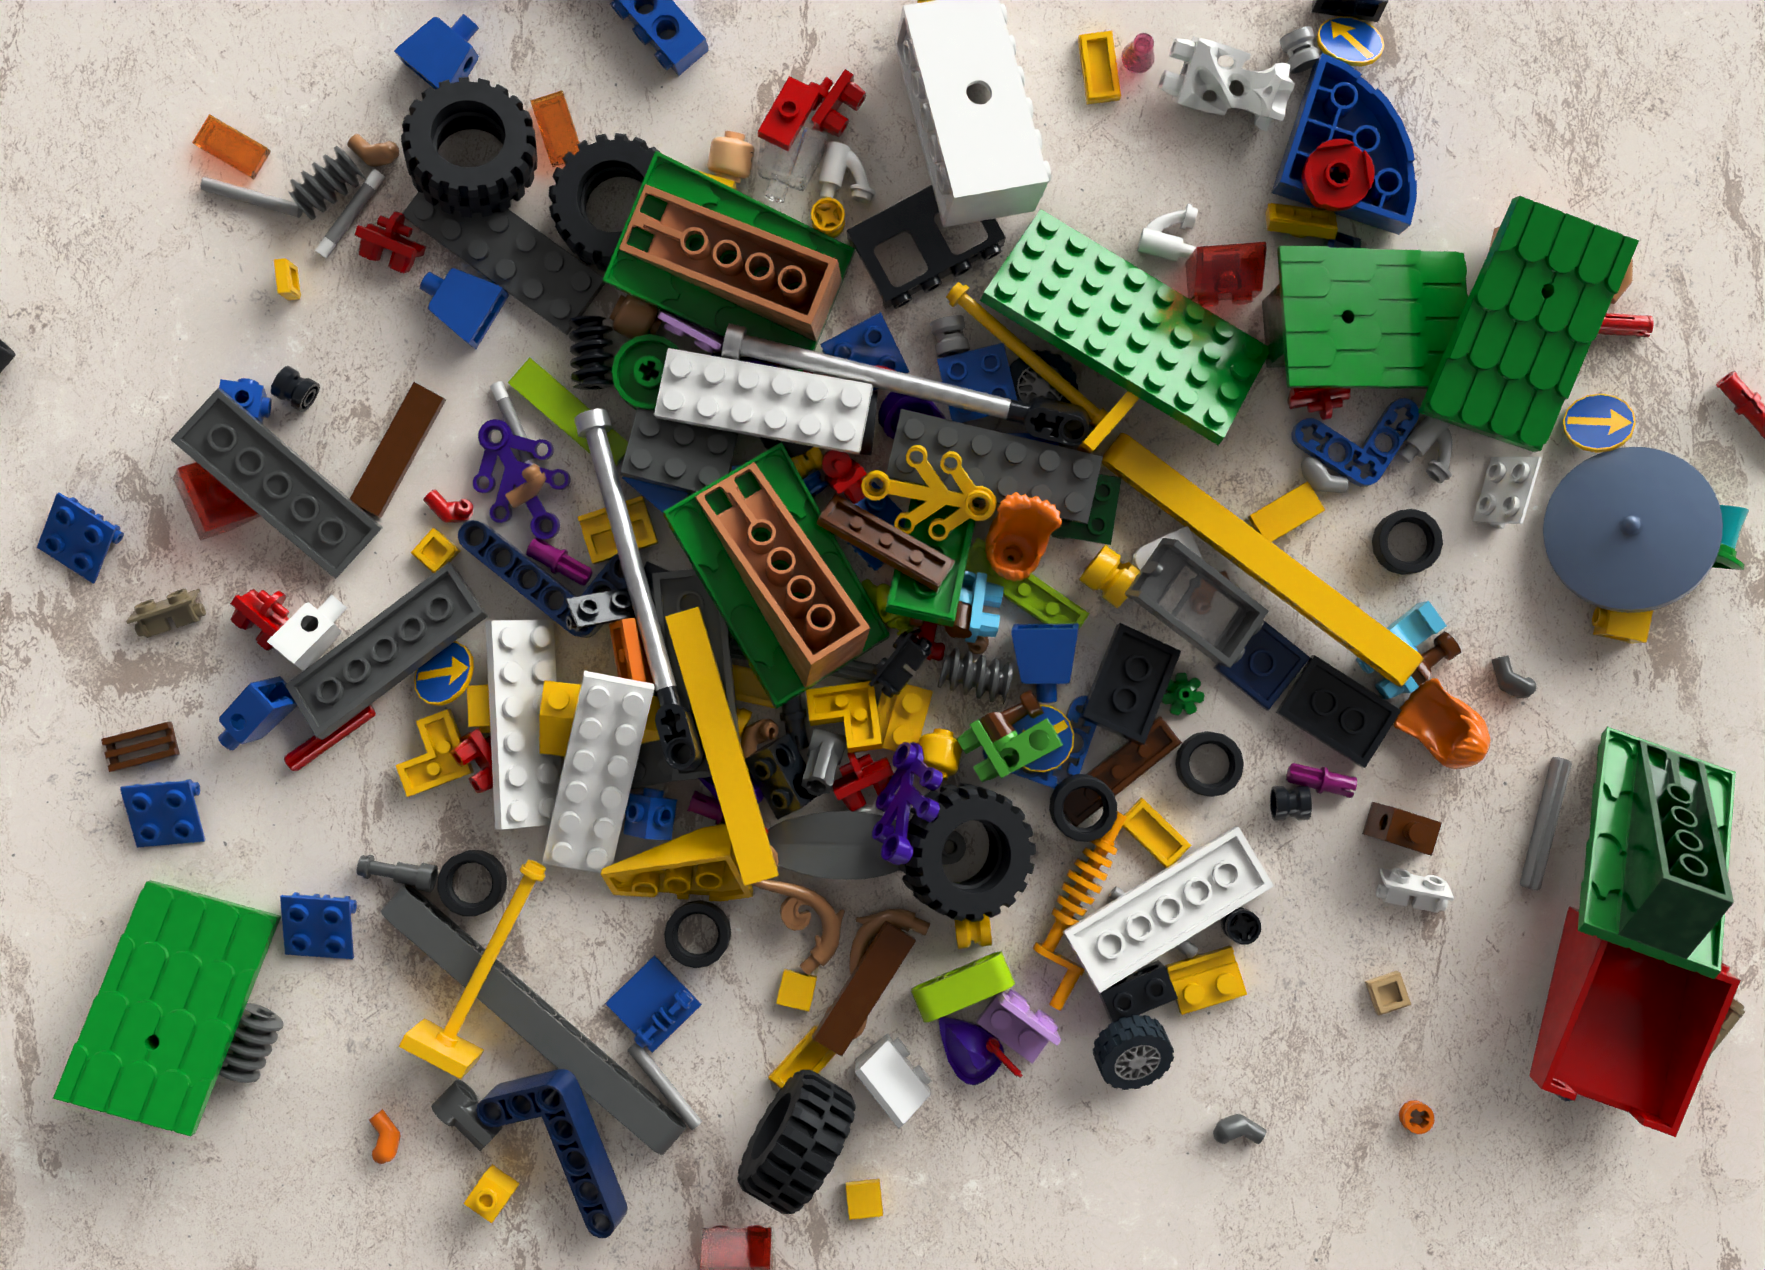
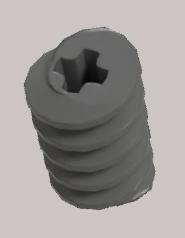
(325, 182)
(976, 675)
(252, 1045)

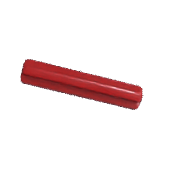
(314, 746)

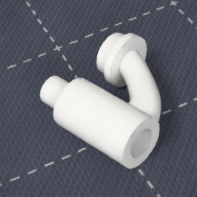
(836, 159)
(1165, 245)

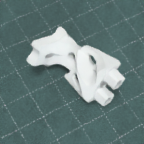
(1263, 93)

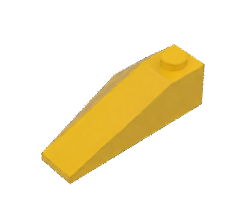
(558, 712)
(687, 865)

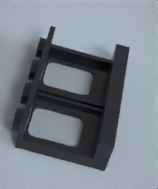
(916, 217)

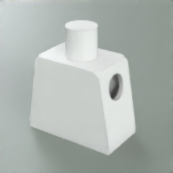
(300, 643)

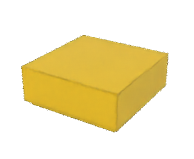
(287, 279)
(435, 550)
(796, 990)
(864, 1199)

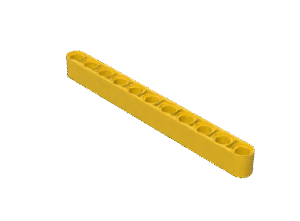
(1262, 560)

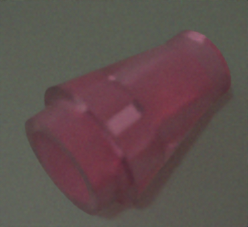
(1139, 54)

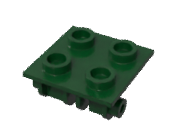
(1101, 516)

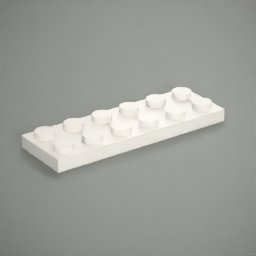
(763, 401)
(517, 664)
(597, 772)
(1167, 909)

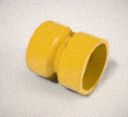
(1110, 576)

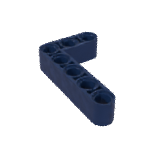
(546, 584)
(574, 1135)

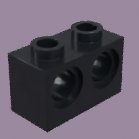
(779, 774)
(1139, 992)

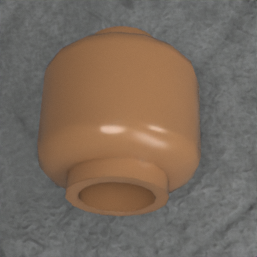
(634, 317)

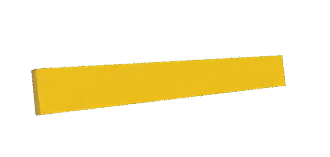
(722, 746)

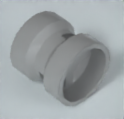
(1300, 49)
(950, 335)

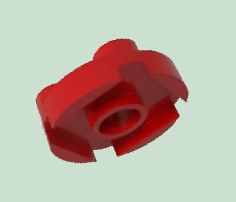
(1349, 159)

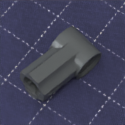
(824, 755)
(458, 1109)

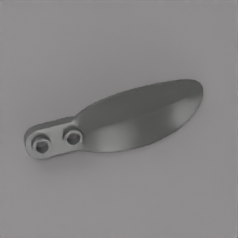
(839, 845)

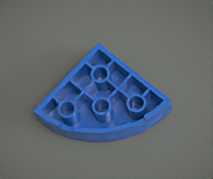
(1348, 107)

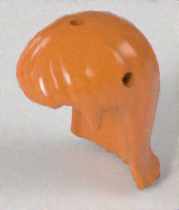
(1021, 535)
(1444, 726)

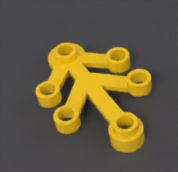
(935, 494)

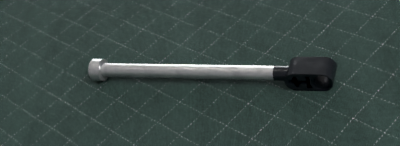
(738, 343)
(594, 427)

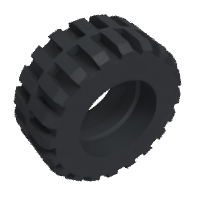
(460, 108)
(578, 180)
(1002, 871)
(796, 1142)

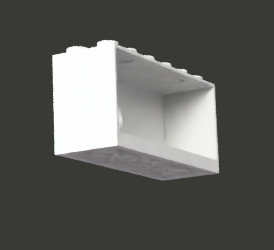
(977, 155)

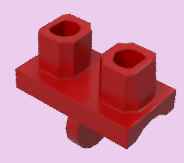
(844, 92)
(375, 239)
(1318, 399)
(843, 474)
(261, 610)
(478, 748)
(858, 775)

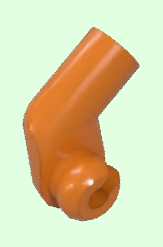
(388, 1138)

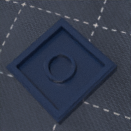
(1266, 666)

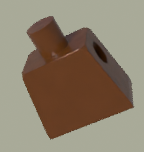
(1402, 828)

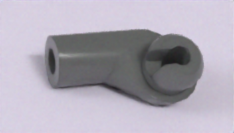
(1511, 682)
(1238, 1126)

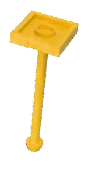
(1100, 419)
(443, 1046)

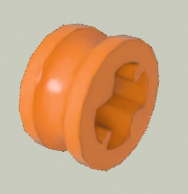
(1428, 1117)

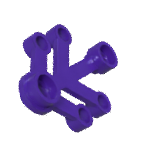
(513, 476)
(908, 760)

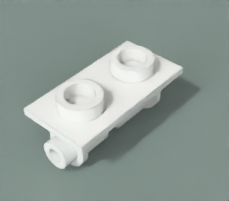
(1430, 891)

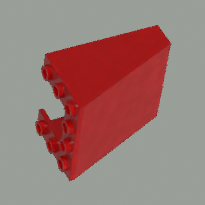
(1627, 1028)

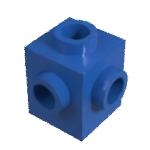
(250, 396)
(650, 815)

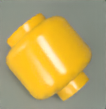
(941, 751)

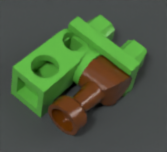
(1003, 745)

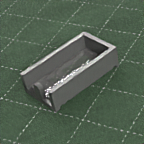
(1197, 602)

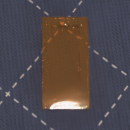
(556, 126)
(231, 146)

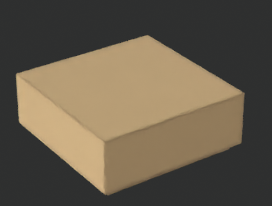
(1388, 993)

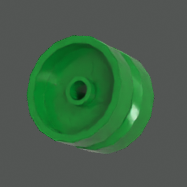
(634, 364)

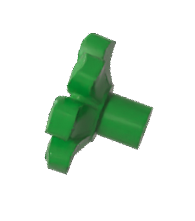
(1175, 696)

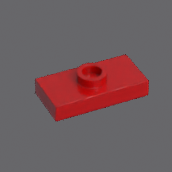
(788, 113)

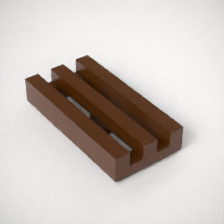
(113, 753)

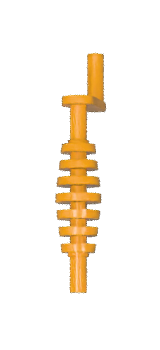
(1071, 905)

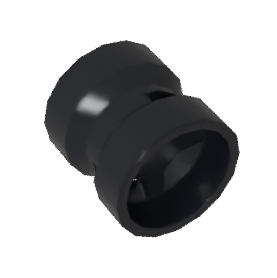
(294, 388)
(1294, 803)
(1246, 927)

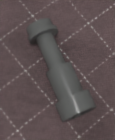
(421, 876)

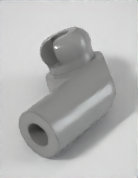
(1320, 479)

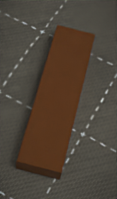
(397, 449)
(885, 542)
(1121, 770)
(863, 988)

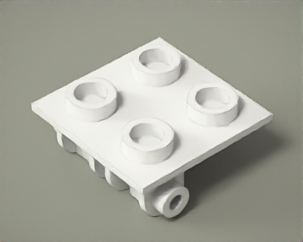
(1507, 490)

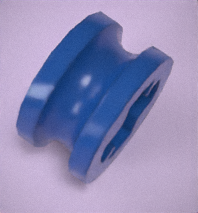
(814, 483)

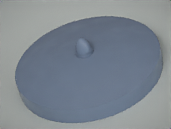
(1632, 529)

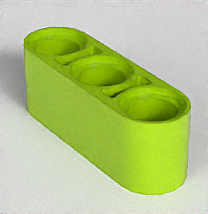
(962, 987)

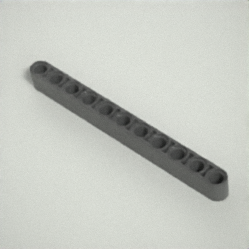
(535, 1020)

